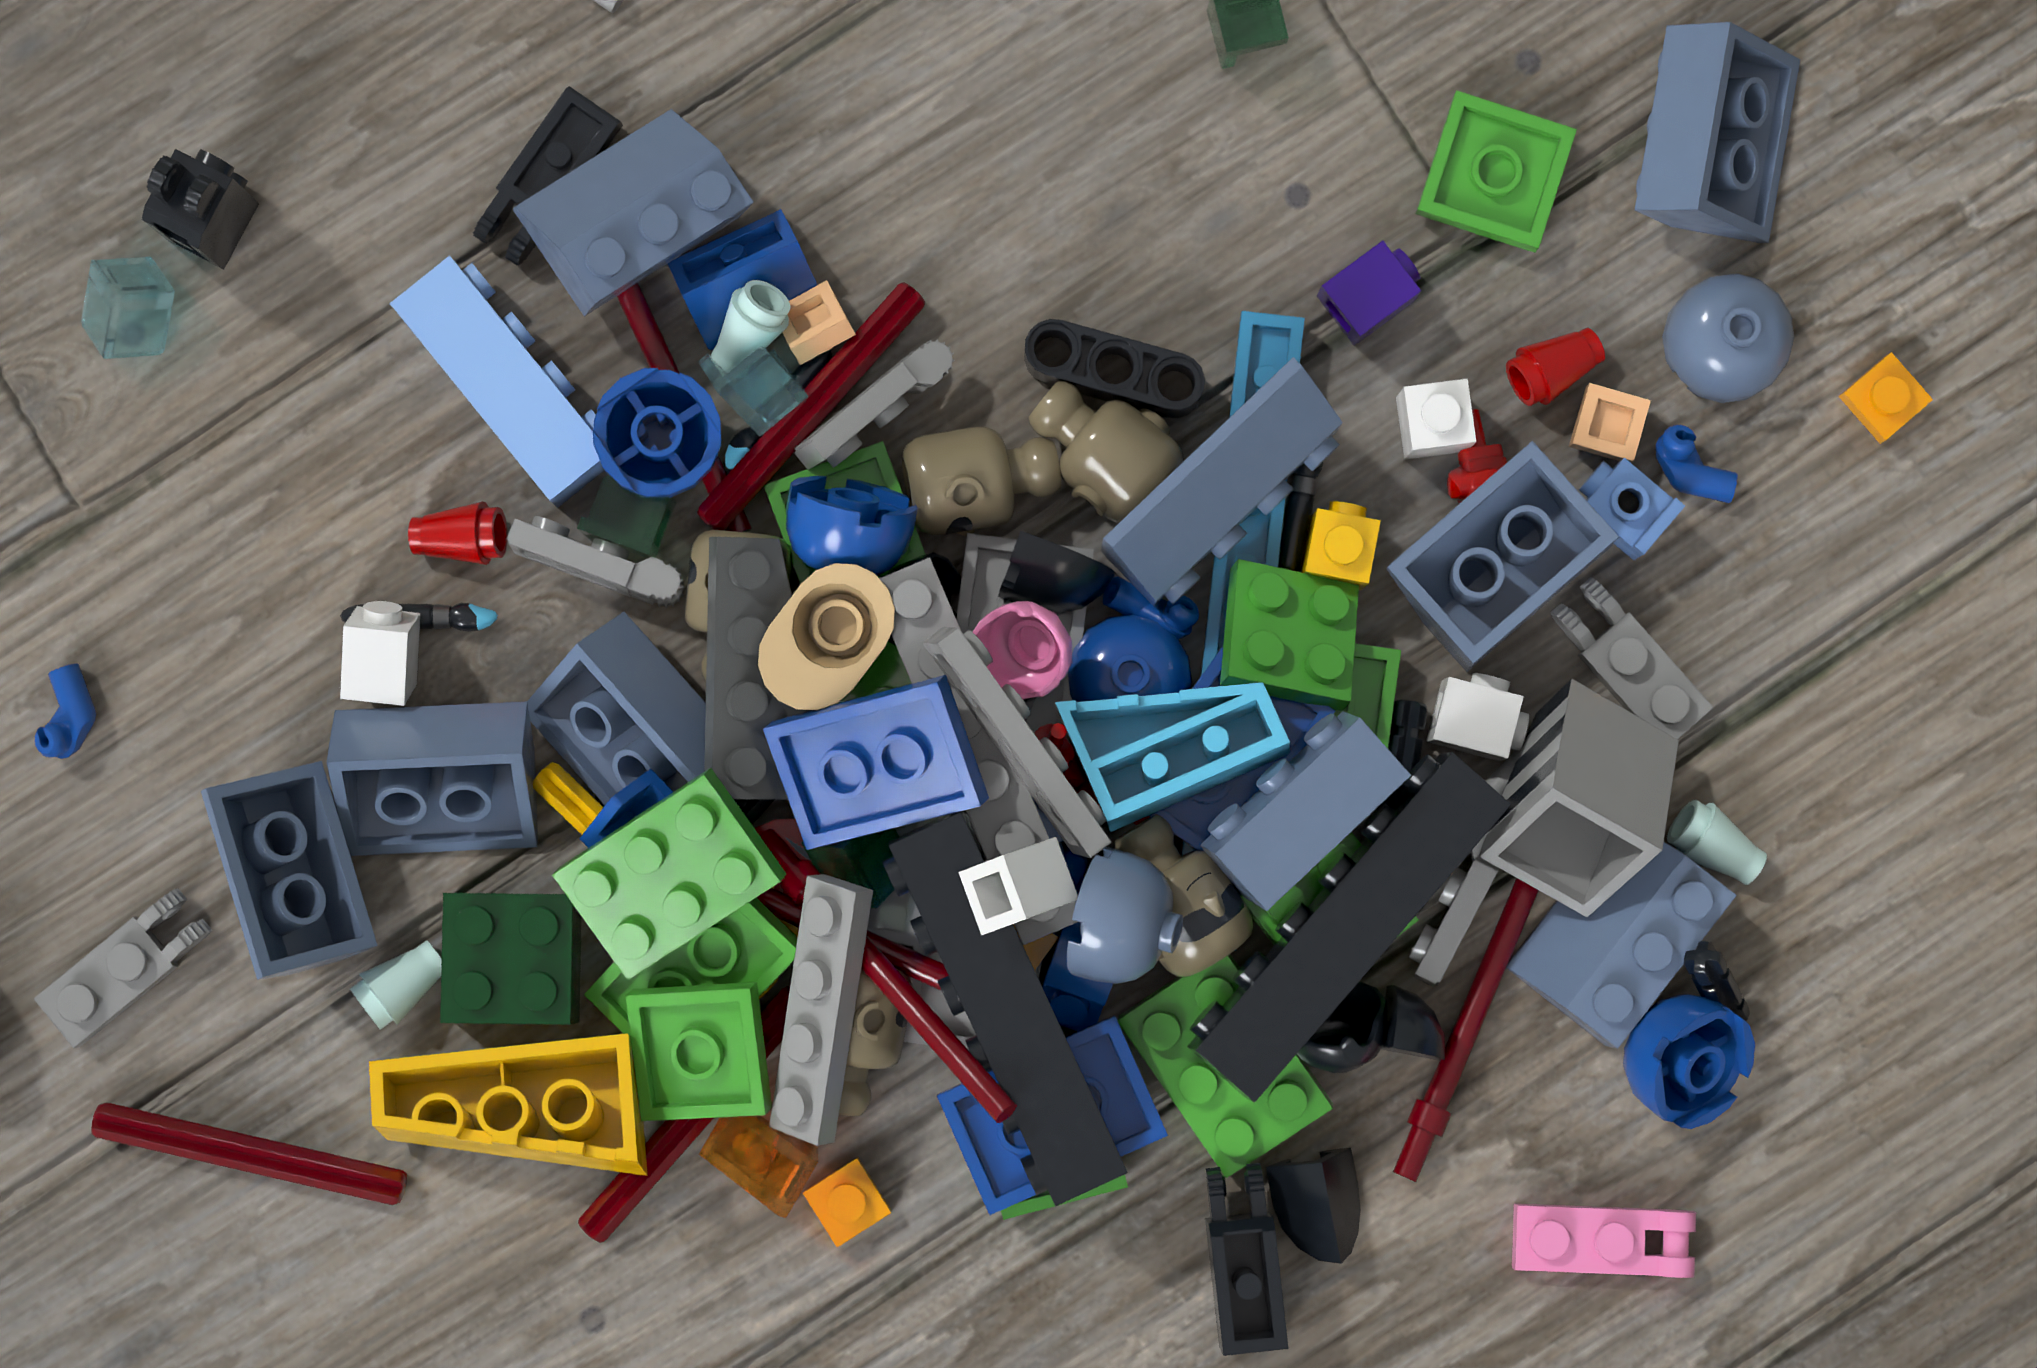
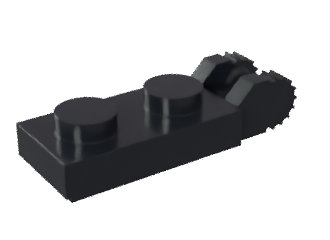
(564, 141)

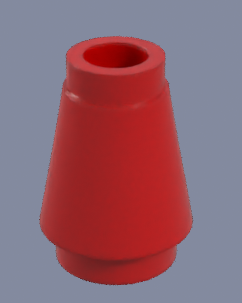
(1553, 365)
(461, 534)

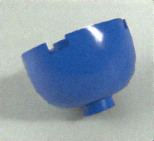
(657, 432)
(848, 524)
(1127, 658)
(1688, 1059)

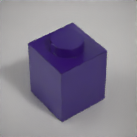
(1370, 291)

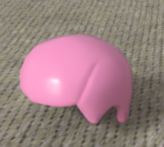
(1026, 647)

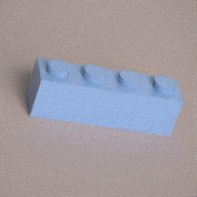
(501, 378)

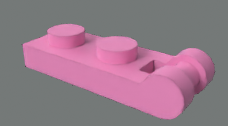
(1601, 1240)

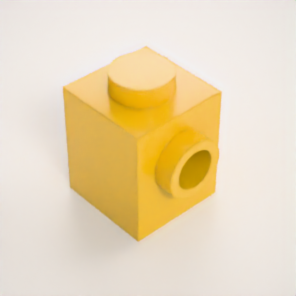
(1341, 544)

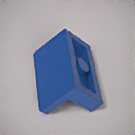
(754, 252)

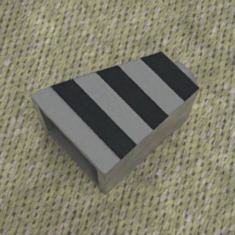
(1584, 800)

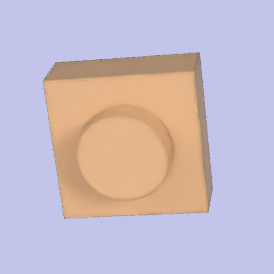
(816, 323)
(1609, 423)

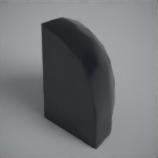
(1053, 575)
(1412, 1026)
(1318, 1203)

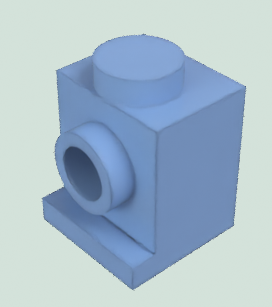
(1655, 509)

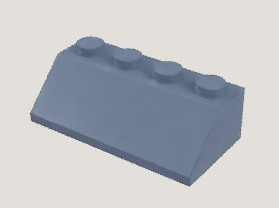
(1222, 484)

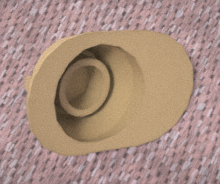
(826, 637)

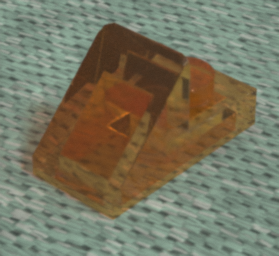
(761, 1160)

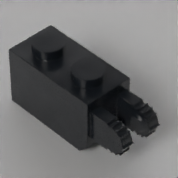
(199, 205)
(1245, 1269)

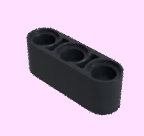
(1091, 345)

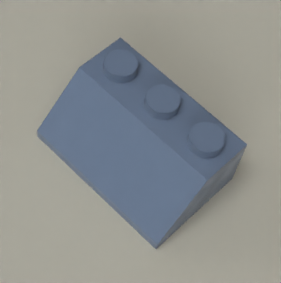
(1717, 131)
(633, 209)
(1500, 556)
(620, 711)
(434, 778)
(1303, 808)
(289, 870)
(1626, 952)

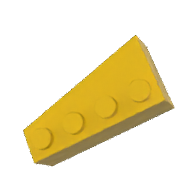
(526, 1101)

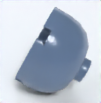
(1728, 337)
(1122, 919)

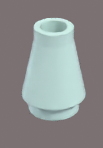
(752, 321)
(1715, 842)
(398, 984)

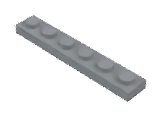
(1009, 815)

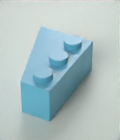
(1170, 745)

